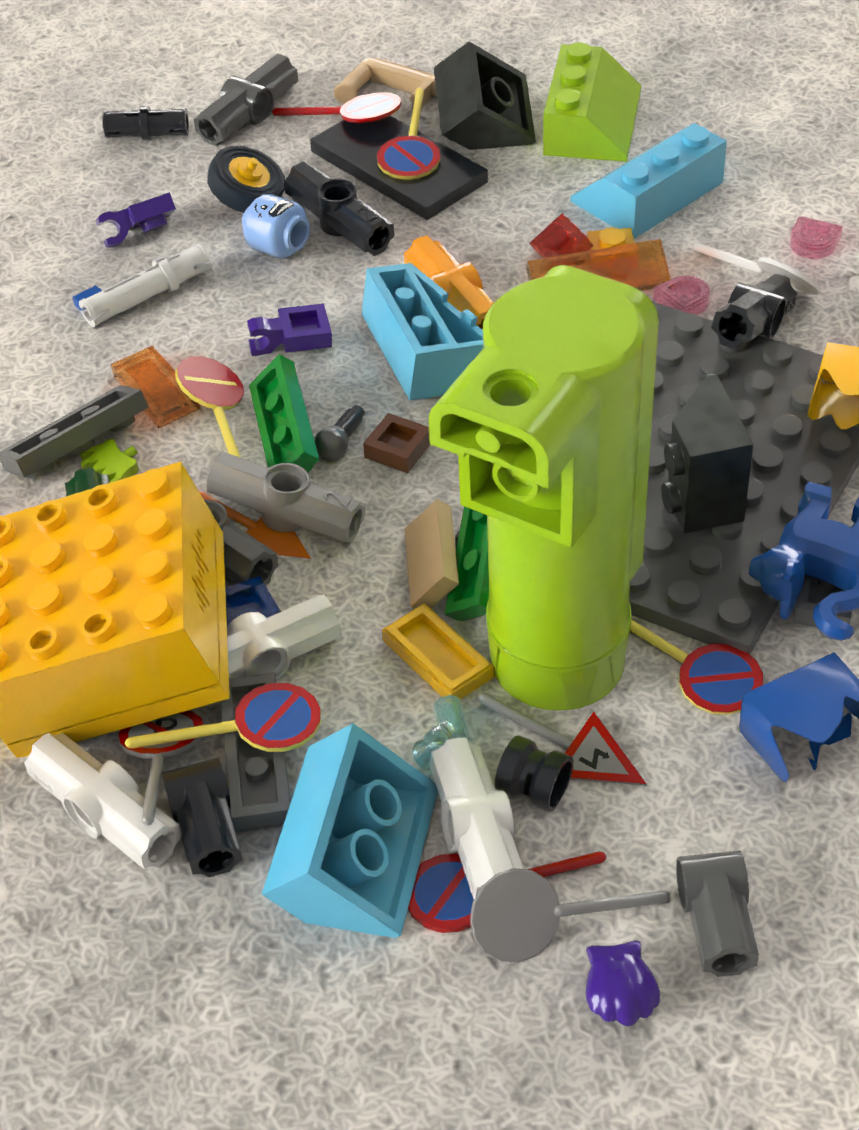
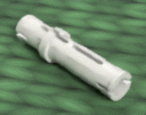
(161, 276)

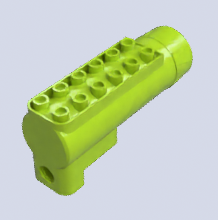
(558, 460)

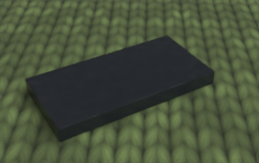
(355, 149)

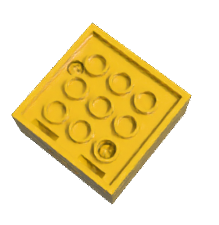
(110, 609)

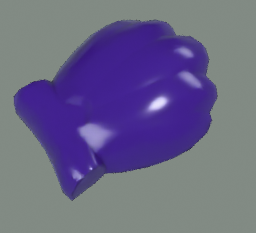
(620, 983)

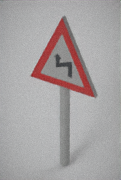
(593, 750)

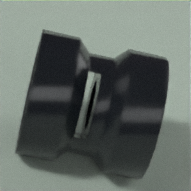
(534, 773)

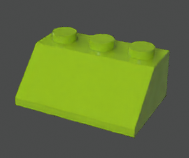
(590, 106)

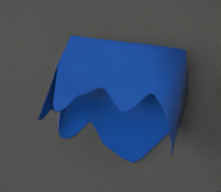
(803, 703)

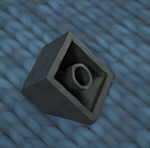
(482, 100)
(707, 461)

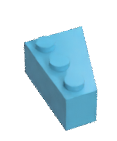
(419, 329)

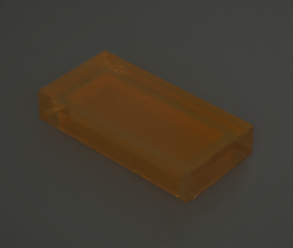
(157, 381)

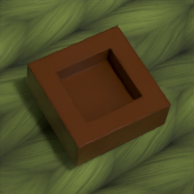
(397, 443)

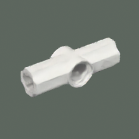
(268, 644)
(102, 799)
(473, 814)

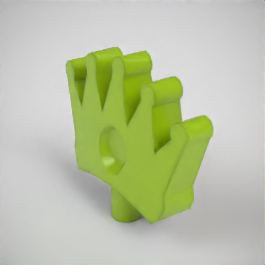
(109, 460)

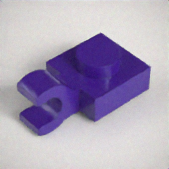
(148, 214)
(296, 327)

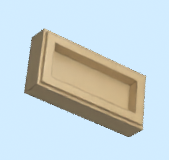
(431, 555)

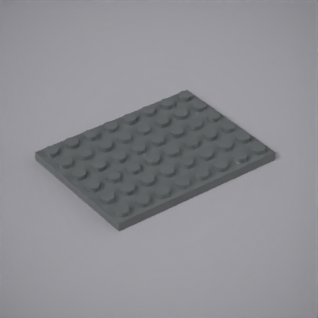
(702, 577)

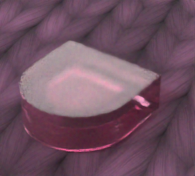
(814, 238)
(684, 294)

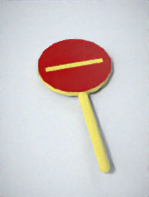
(213, 387)

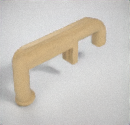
(387, 74)

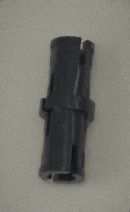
(145, 123)

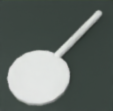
(769, 266)

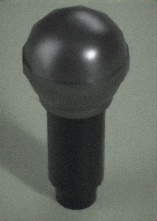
(333, 440)

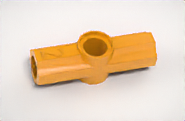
(459, 281)

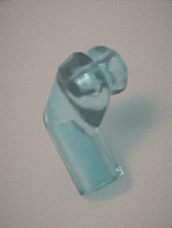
(449, 725)

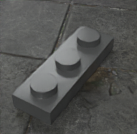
(73, 432)
(255, 777)

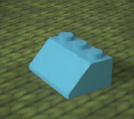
(657, 181)
(352, 836)

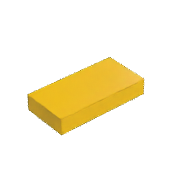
(437, 653)

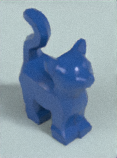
(819, 549)

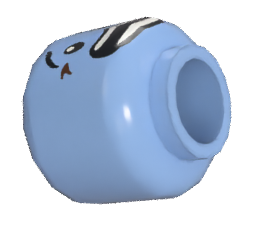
(275, 226)

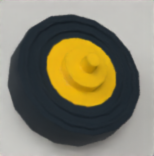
(242, 175)

